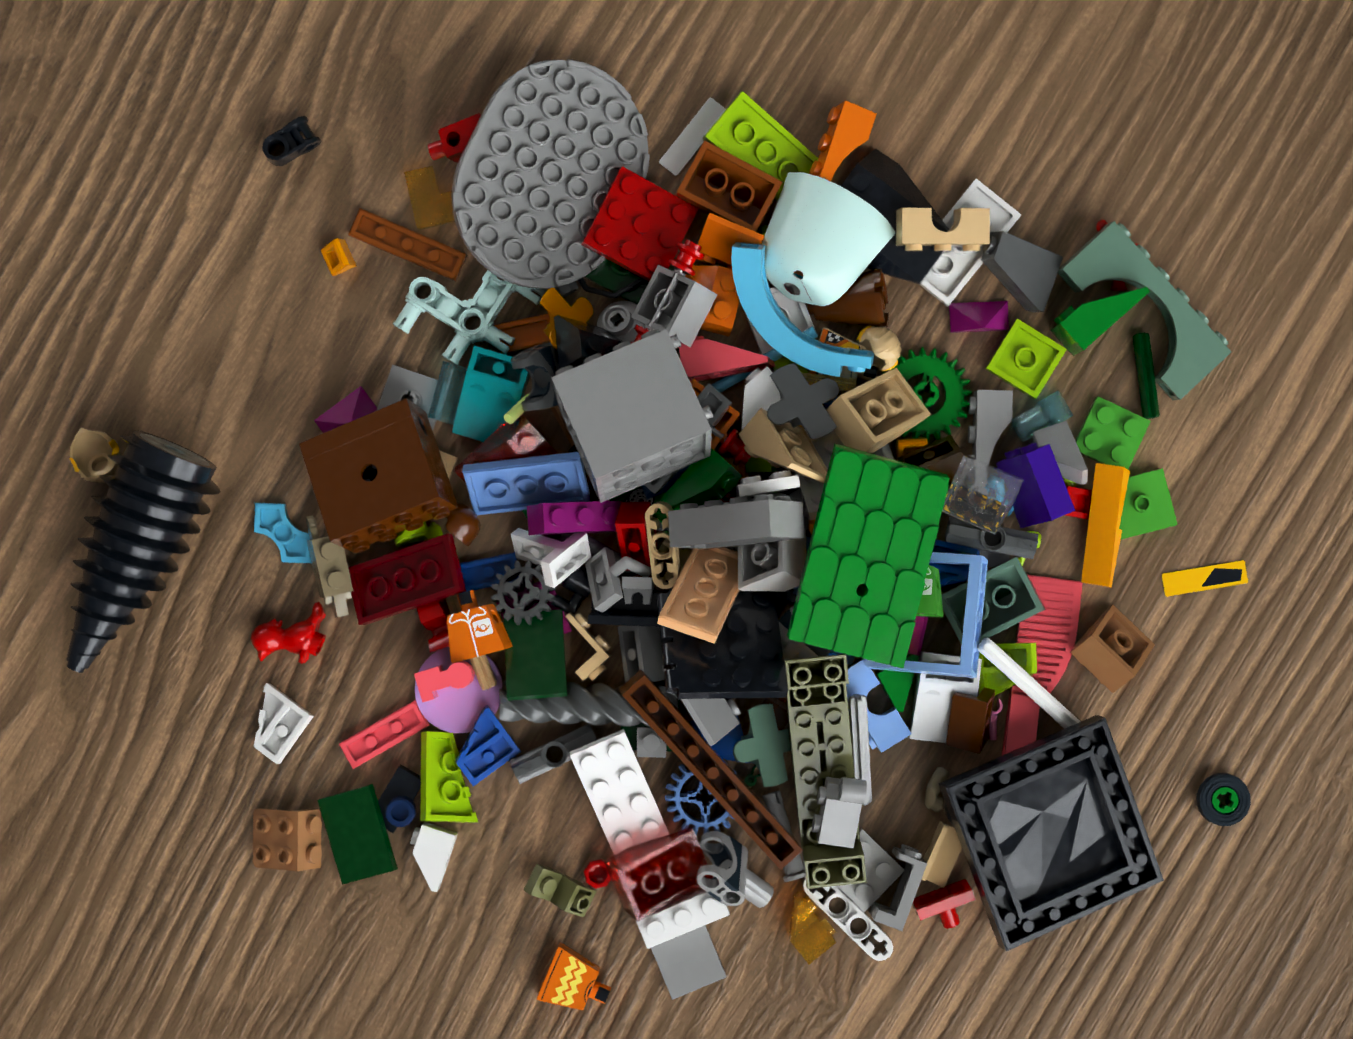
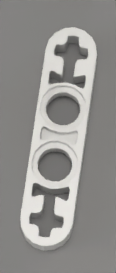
(845, 918)

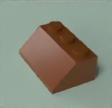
(728, 187)

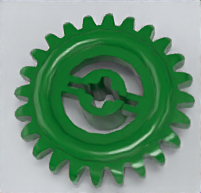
(954, 401)

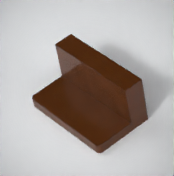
(970, 720)

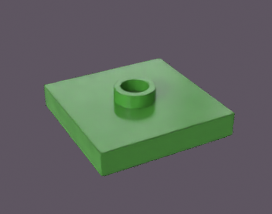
(1147, 505)

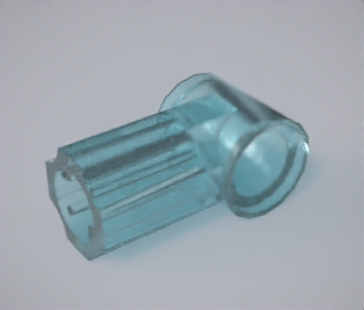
(1046, 413)

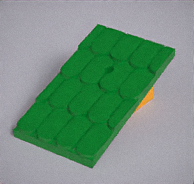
(868, 556)

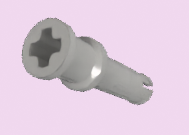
(774, 803)

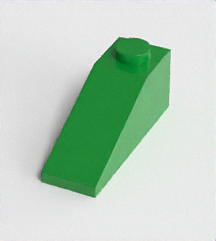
(701, 482)

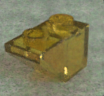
(807, 931)

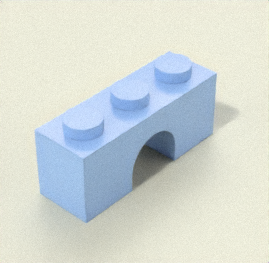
(883, 728)

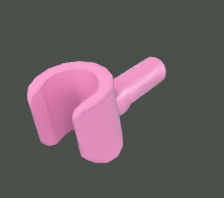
(993, 724)

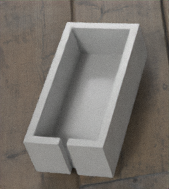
(736, 522)

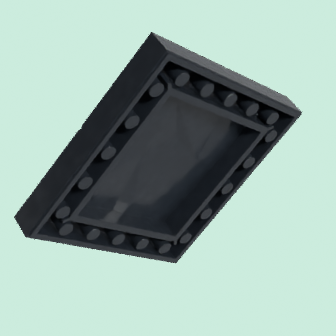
(1051, 832)

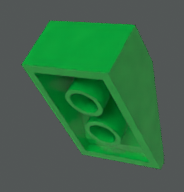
(1086, 323)

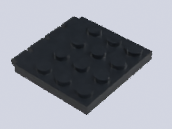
(742, 661)

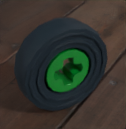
(1221, 784)

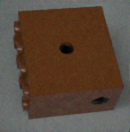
(378, 476)

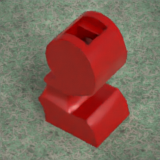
(434, 618)

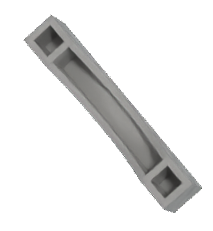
(990, 417)

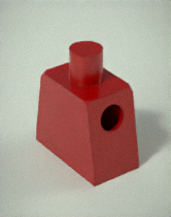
(449, 139)

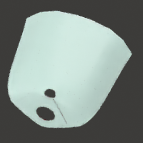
(823, 235)

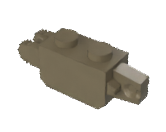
(329, 570)

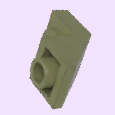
(560, 890)

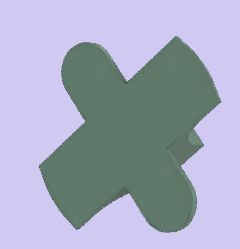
(764, 745)

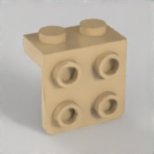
(593, 666)

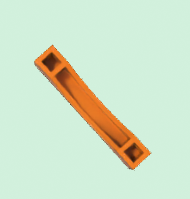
(847, 130)

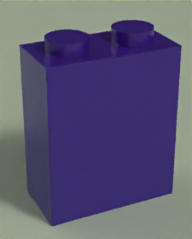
(1043, 491)

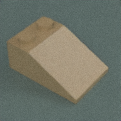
(877, 412)
(783, 447)

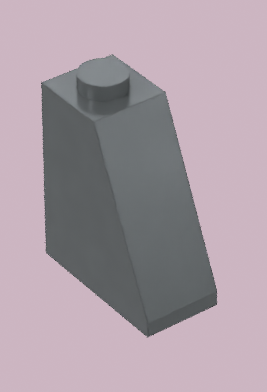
(1022, 269)

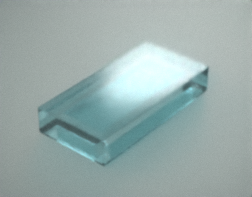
(447, 393)

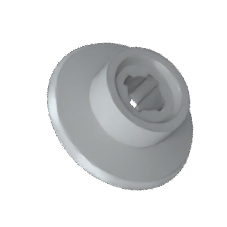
(612, 313)

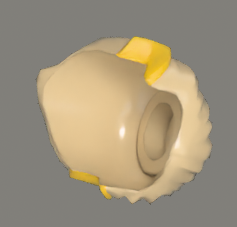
(883, 344)
(90, 454)

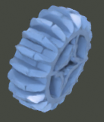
(690, 797)

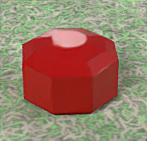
(597, 873)

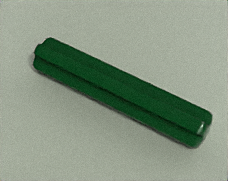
(1146, 375)

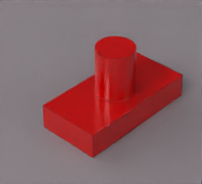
(944, 902)

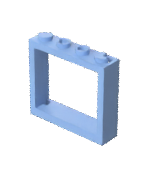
(971, 627)

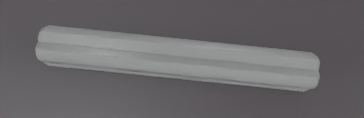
(860, 741)

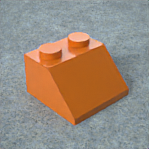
(720, 236)
(724, 309)

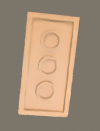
(702, 593)

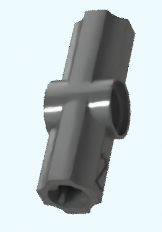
(1009, 542)
(536, 761)

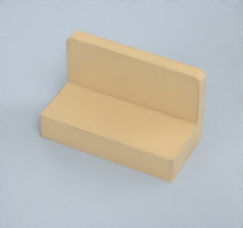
(941, 855)

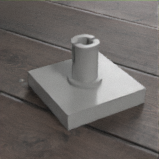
(409, 385)

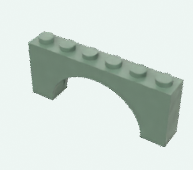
(1192, 344)

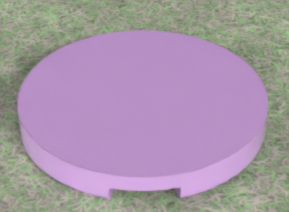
(459, 708)

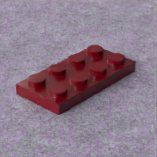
(406, 579)

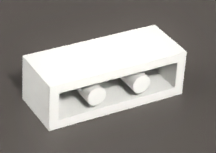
(681, 917)

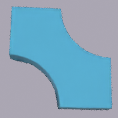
(274, 522)

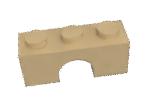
(968, 230)

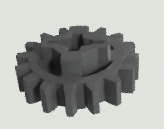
(511, 590)

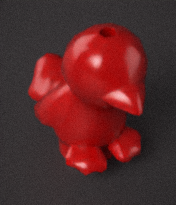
(299, 638)

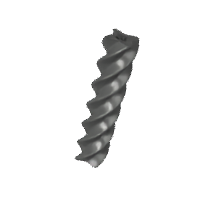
(593, 704)

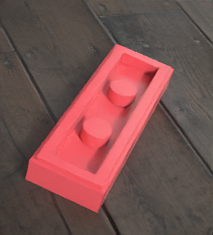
(384, 734)

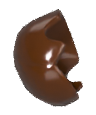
(463, 524)

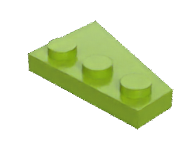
(442, 784)

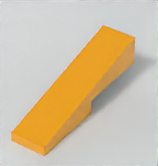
(1103, 525)

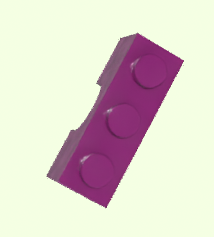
(572, 517)

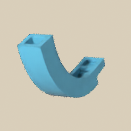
(776, 328)

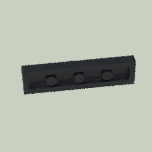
(628, 614)

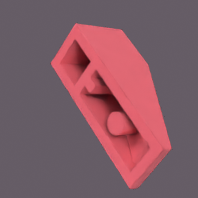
(713, 360)

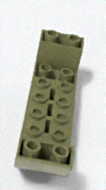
(821, 750)

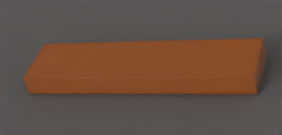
(407, 244)

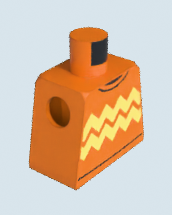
(572, 980)

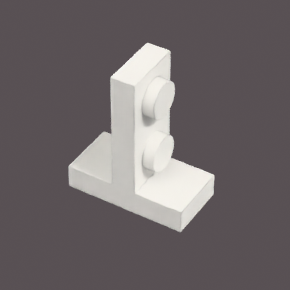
(555, 557)

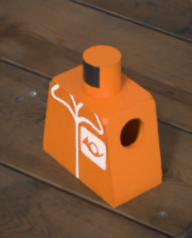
(475, 629)

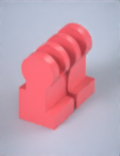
(457, 675)

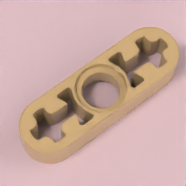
(656, 568)

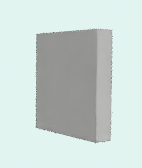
(688, 962)

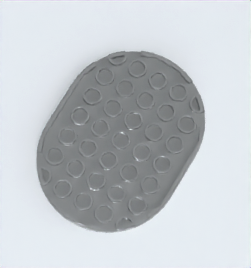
(544, 169)

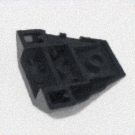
(889, 188)

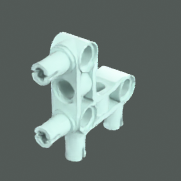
(454, 312)

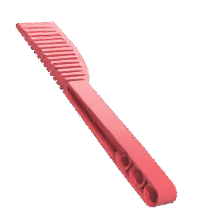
(1055, 636)

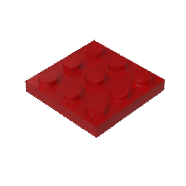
(639, 224)

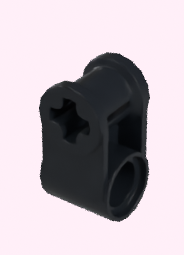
(292, 140)

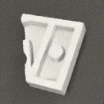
(279, 724)

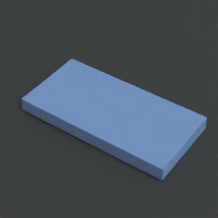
(525, 482)

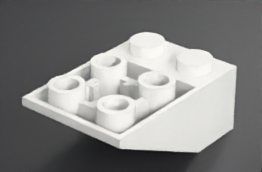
(934, 698)

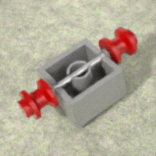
(675, 300)

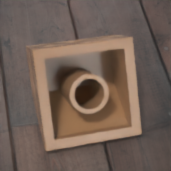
(1113, 649)

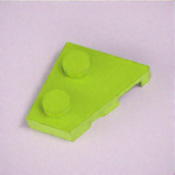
(1022, 653)

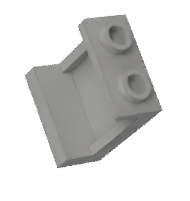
(902, 901)

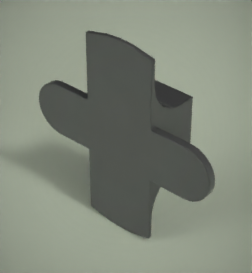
(802, 402)

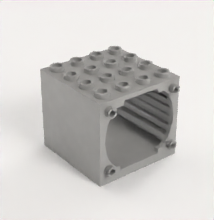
(633, 414)

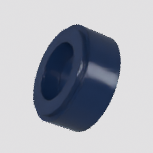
(400, 811)

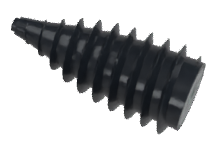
(134, 536)

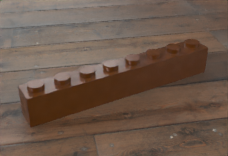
(710, 769)

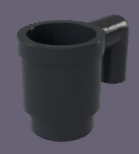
(579, 585)

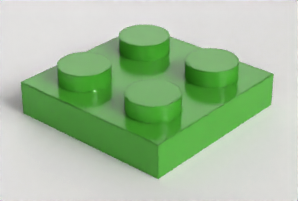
(1111, 434)

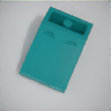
(488, 393)

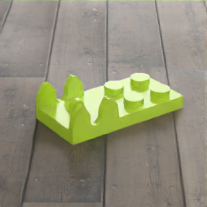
(759, 140)

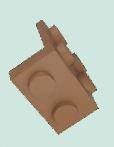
(287, 839)

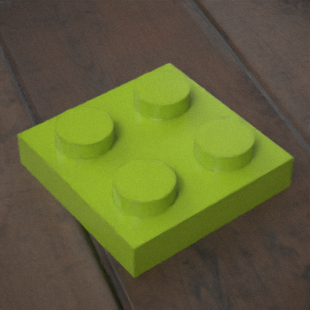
(1026, 359)

